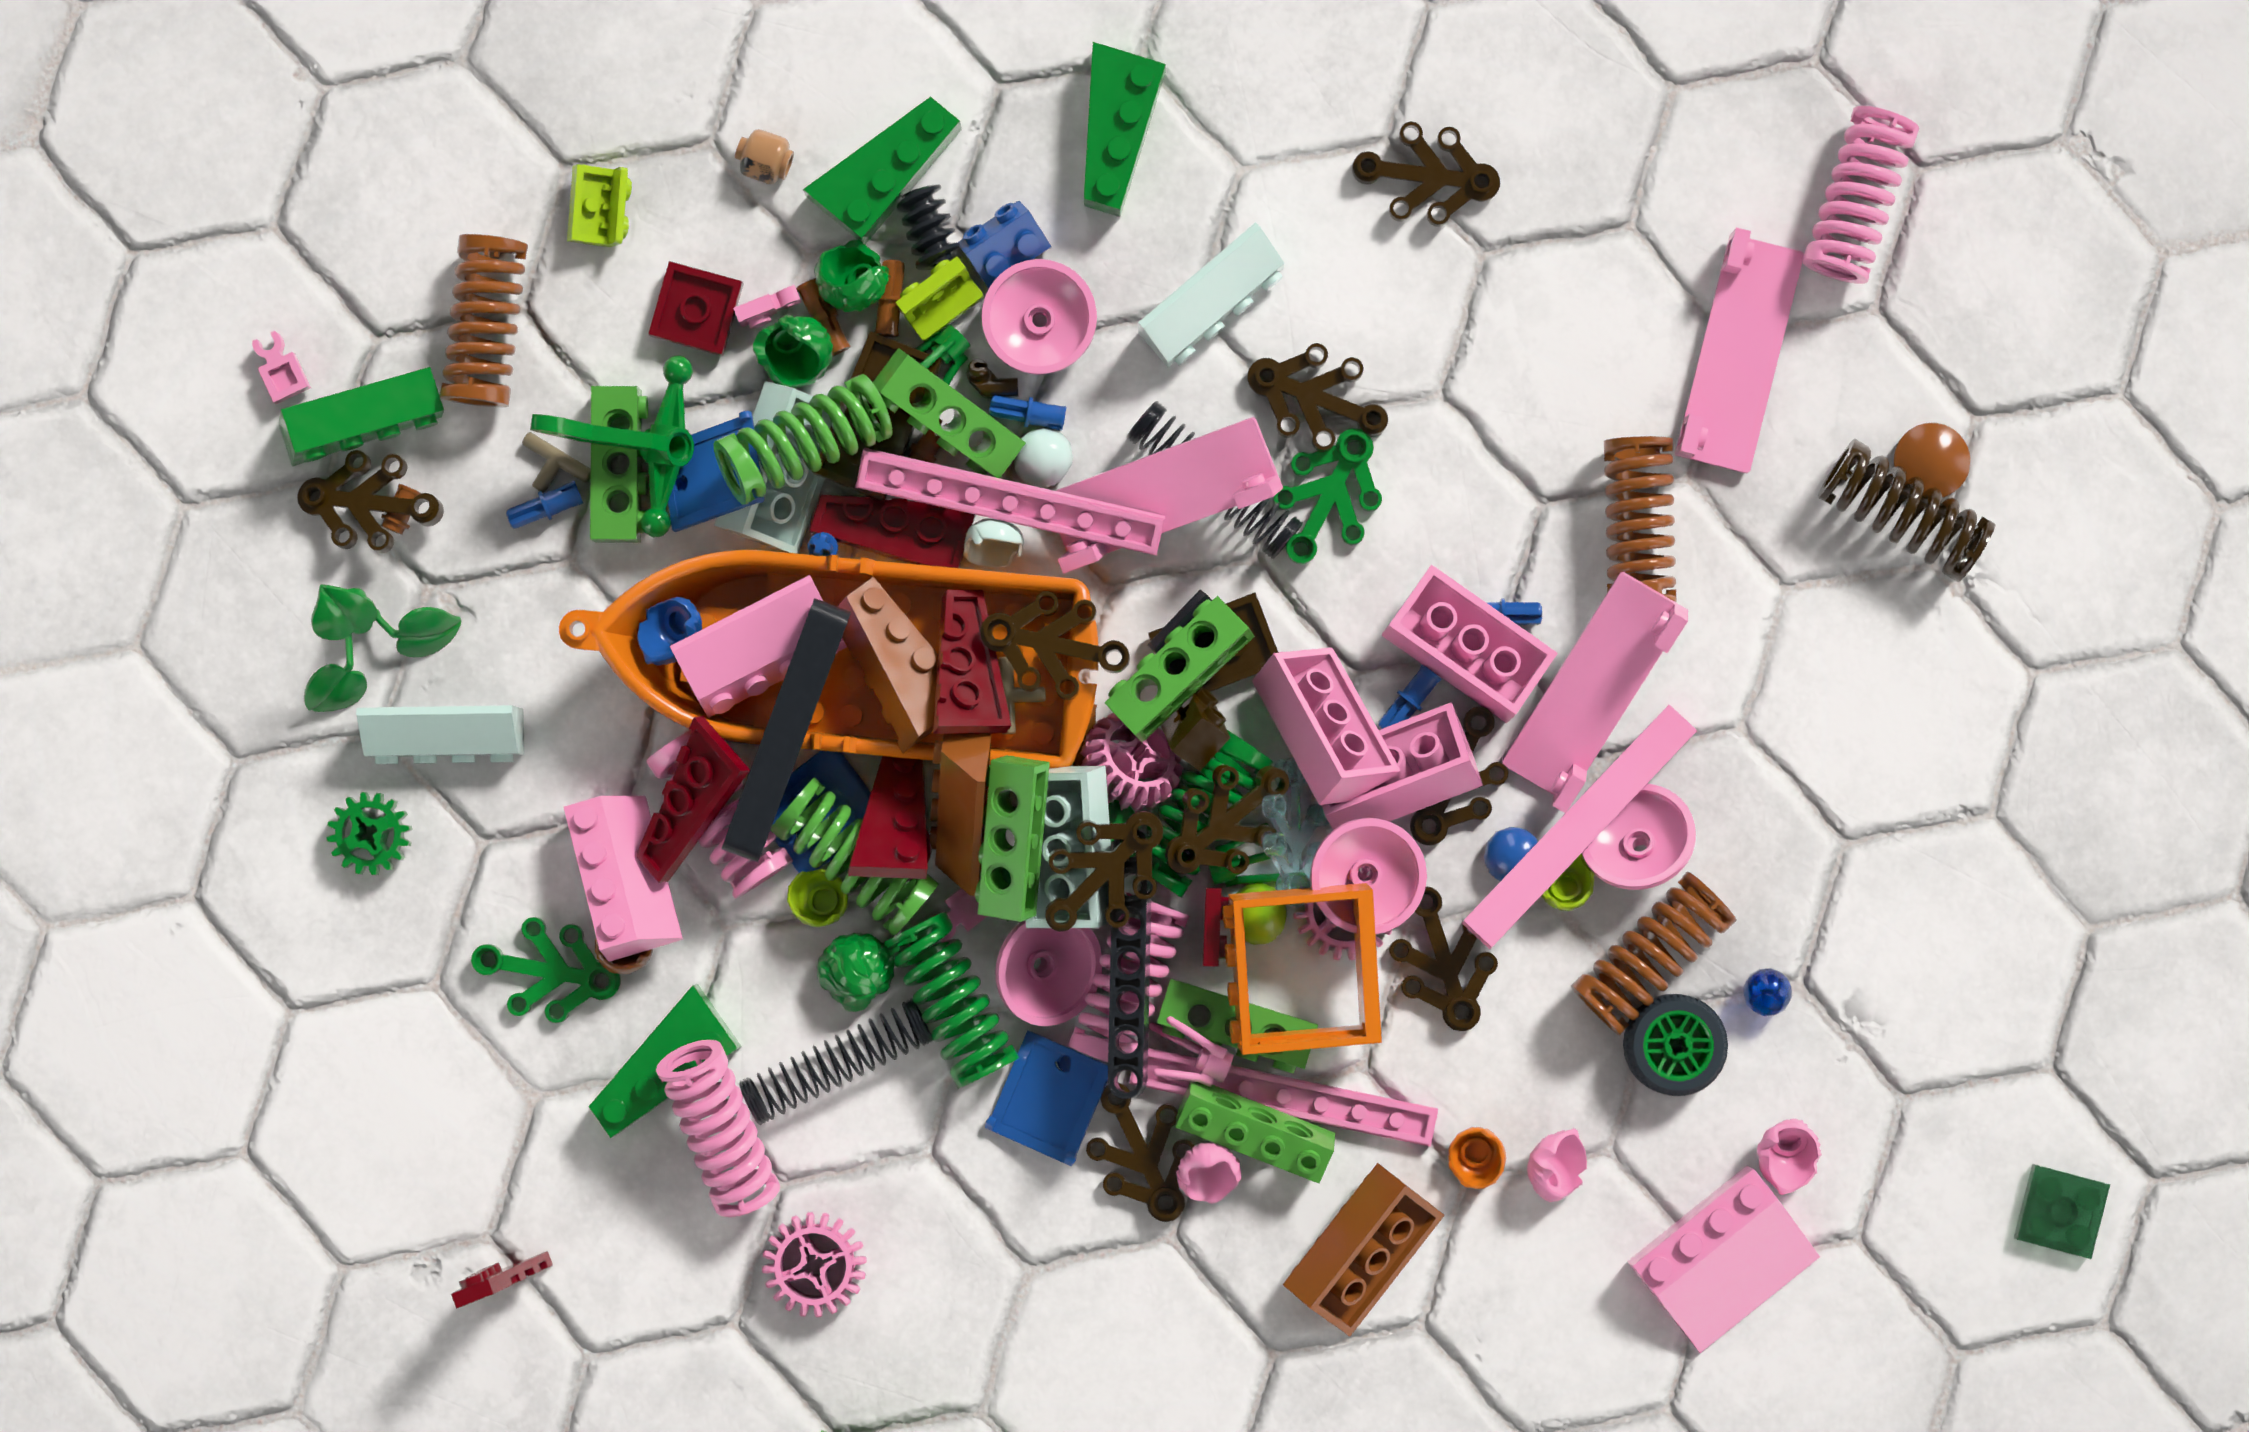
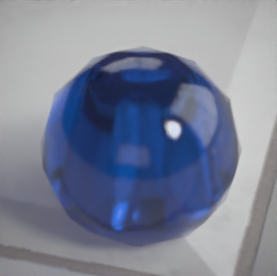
(1767, 992)

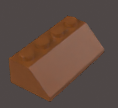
(960, 805)
(1363, 1250)

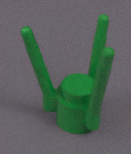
(947, 346)
(1222, 875)

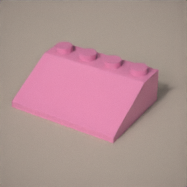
(1724, 1258)

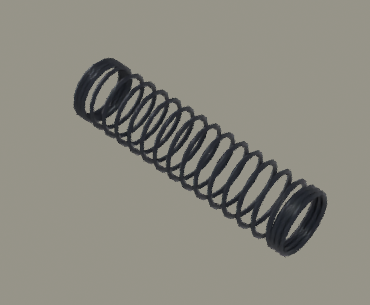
(1144, 427)
(920, 1032)

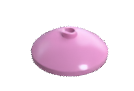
(1037, 289)
(1650, 819)
(1395, 868)
(1059, 984)

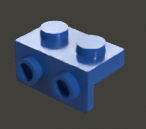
(1003, 241)

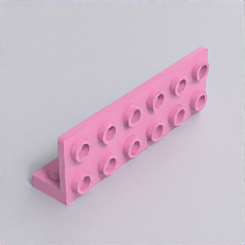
(1739, 353)
(1181, 483)
(1595, 687)

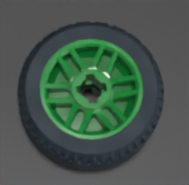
(1699, 1034)

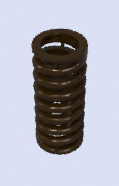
(1971, 539)

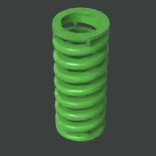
(735, 448)
(792, 820)

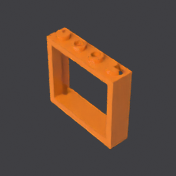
(1366, 967)

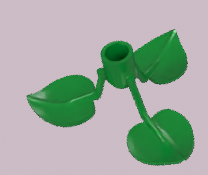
(350, 611)

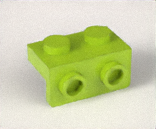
(598, 205)
(939, 298)

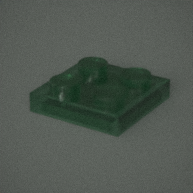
(2061, 1211)

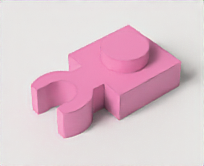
(758, 311)
(282, 373)
(963, 910)

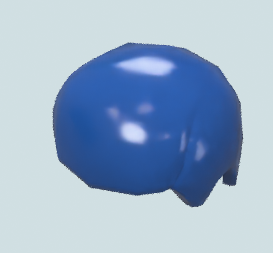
(1507, 849)

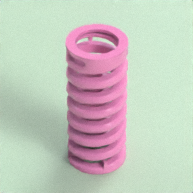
(1816, 251)
(754, 873)
(1164, 923)
(743, 1179)

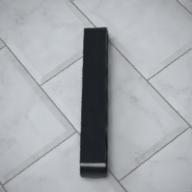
(786, 730)
(1137, 982)

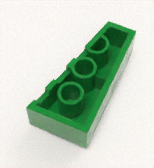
(1119, 116)
(360, 415)
(636, 1085)

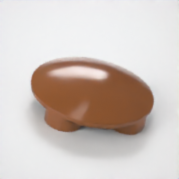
(1934, 455)

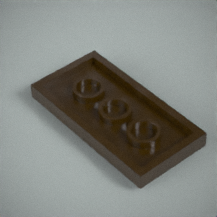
(871, 362)

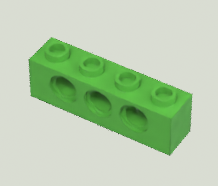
(998, 444)
(606, 525)
(1174, 690)
(1029, 782)
(1183, 996)
(1256, 1130)

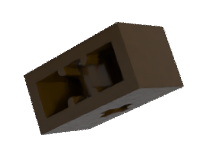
(1196, 729)

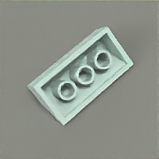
(1211, 296)
(786, 511)
(441, 732)
(1072, 797)

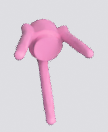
(1212, 1058)

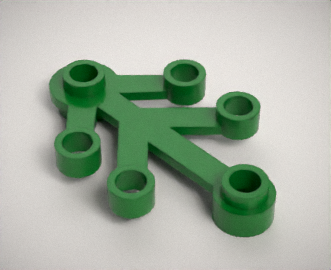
(1332, 490)
(553, 971)

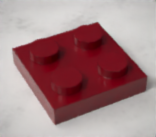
(695, 308)
(1214, 942)

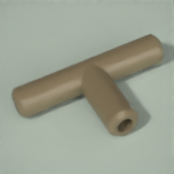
(555, 460)
(1016, 694)

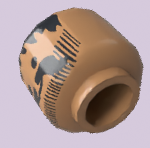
(764, 156)

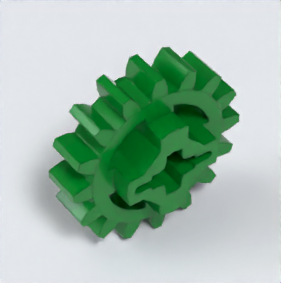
(354, 842)

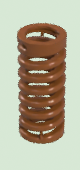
(466, 388)
(1635, 454)
(1696, 898)

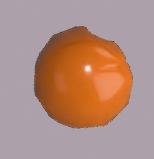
(1477, 1157)

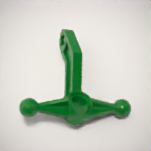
(662, 446)

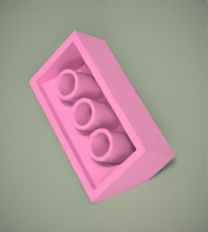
(1469, 644)
(747, 648)
(1324, 724)
(1433, 768)
(623, 897)

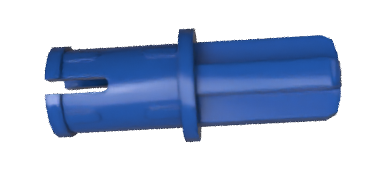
(1028, 412)
(545, 505)
(822, 545)
(1519, 612)
(1410, 698)

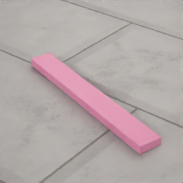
(1010, 501)
(1579, 827)
(1307, 1100)

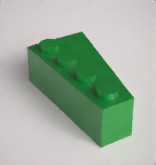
(875, 177)

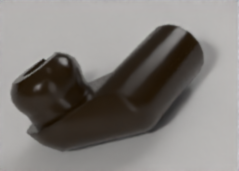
(987, 383)

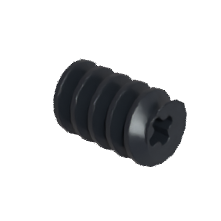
(927, 227)

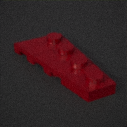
(968, 673)

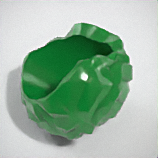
(851, 276)
(794, 350)
(855, 970)

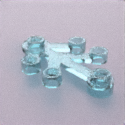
(1290, 834)

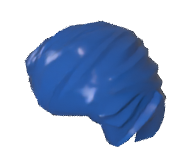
(666, 625)

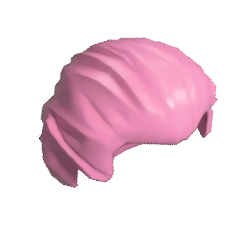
(1789, 1155)
(1556, 1165)
(1208, 1172)

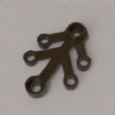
(1432, 176)
(1312, 394)
(362, 501)
(1048, 642)
(1454, 817)
(1222, 821)
(1108, 867)
(1447, 968)
(1143, 1160)

